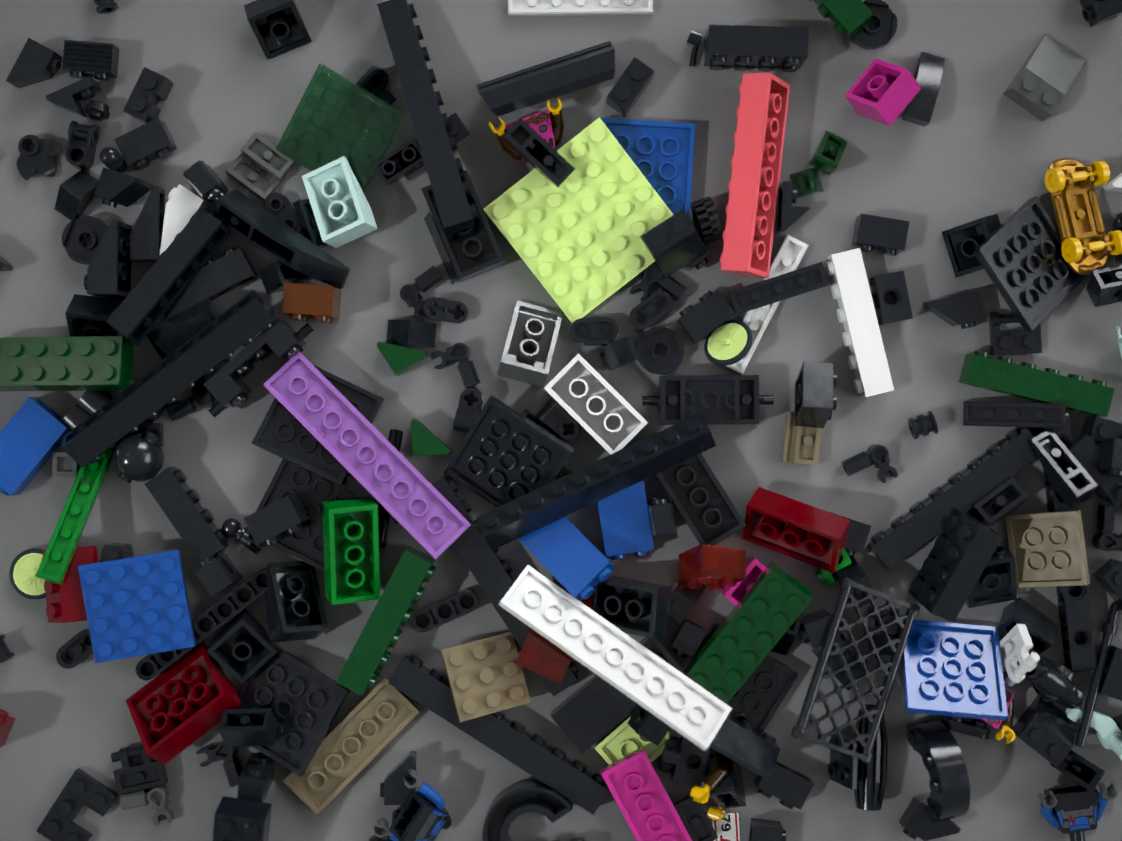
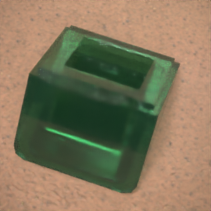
(807, 182)

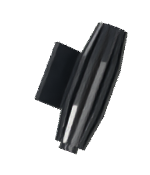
(865, 779)

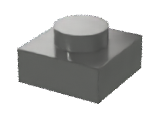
(64, 465)

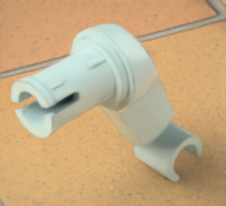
(1105, 728)

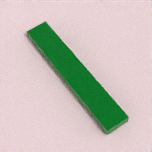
(73, 519)

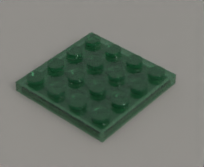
(340, 121)

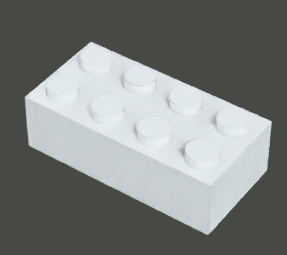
(595, 405)

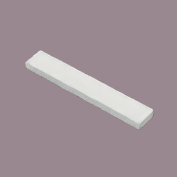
(579, 7)
(757, 320)

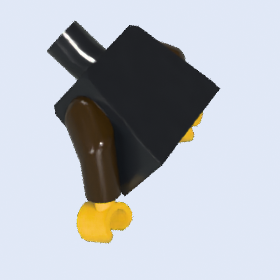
(724, 786)

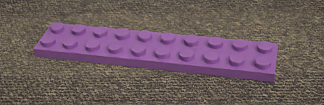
(367, 455)

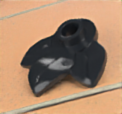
(39, 159)

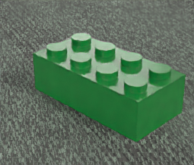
(351, 550)

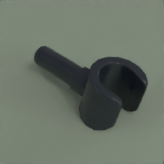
(694, 39)

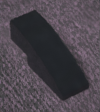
(928, 76)

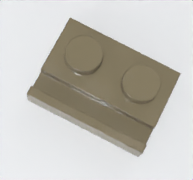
(800, 443)

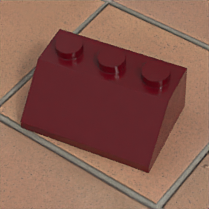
(66, 601)

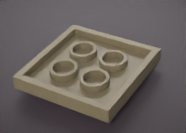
(1048, 549)
(485, 677)

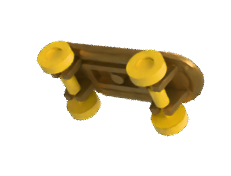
(1079, 214)

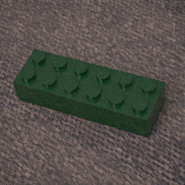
(66, 363)
(384, 623)
(749, 633)

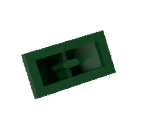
(828, 153)
(400, 357)
(426, 442)

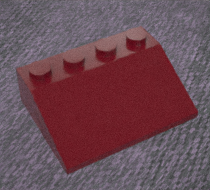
(181, 704)

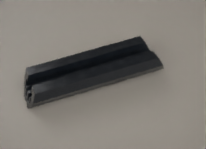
(549, 79)

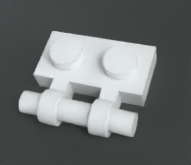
(1016, 648)

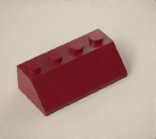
(795, 529)

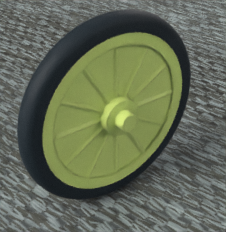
(728, 343)
(23, 574)

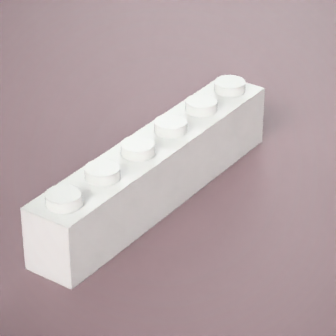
(860, 323)

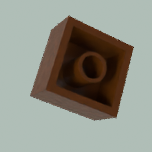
(311, 301)

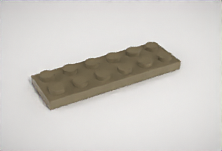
(353, 745)

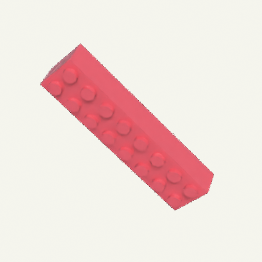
(755, 175)

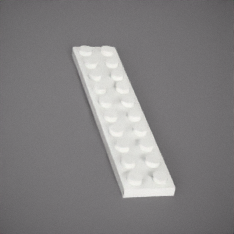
(616, 657)

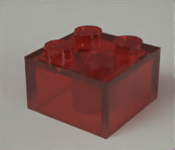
(712, 567)

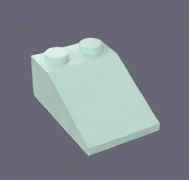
(338, 203)

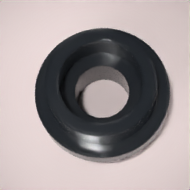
(97, 110)

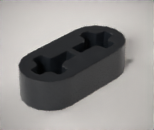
(445, 304)

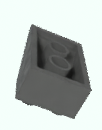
(1044, 78)
(530, 344)

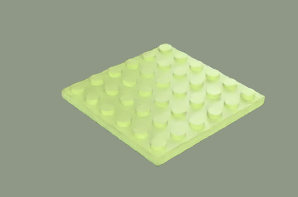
(586, 231)

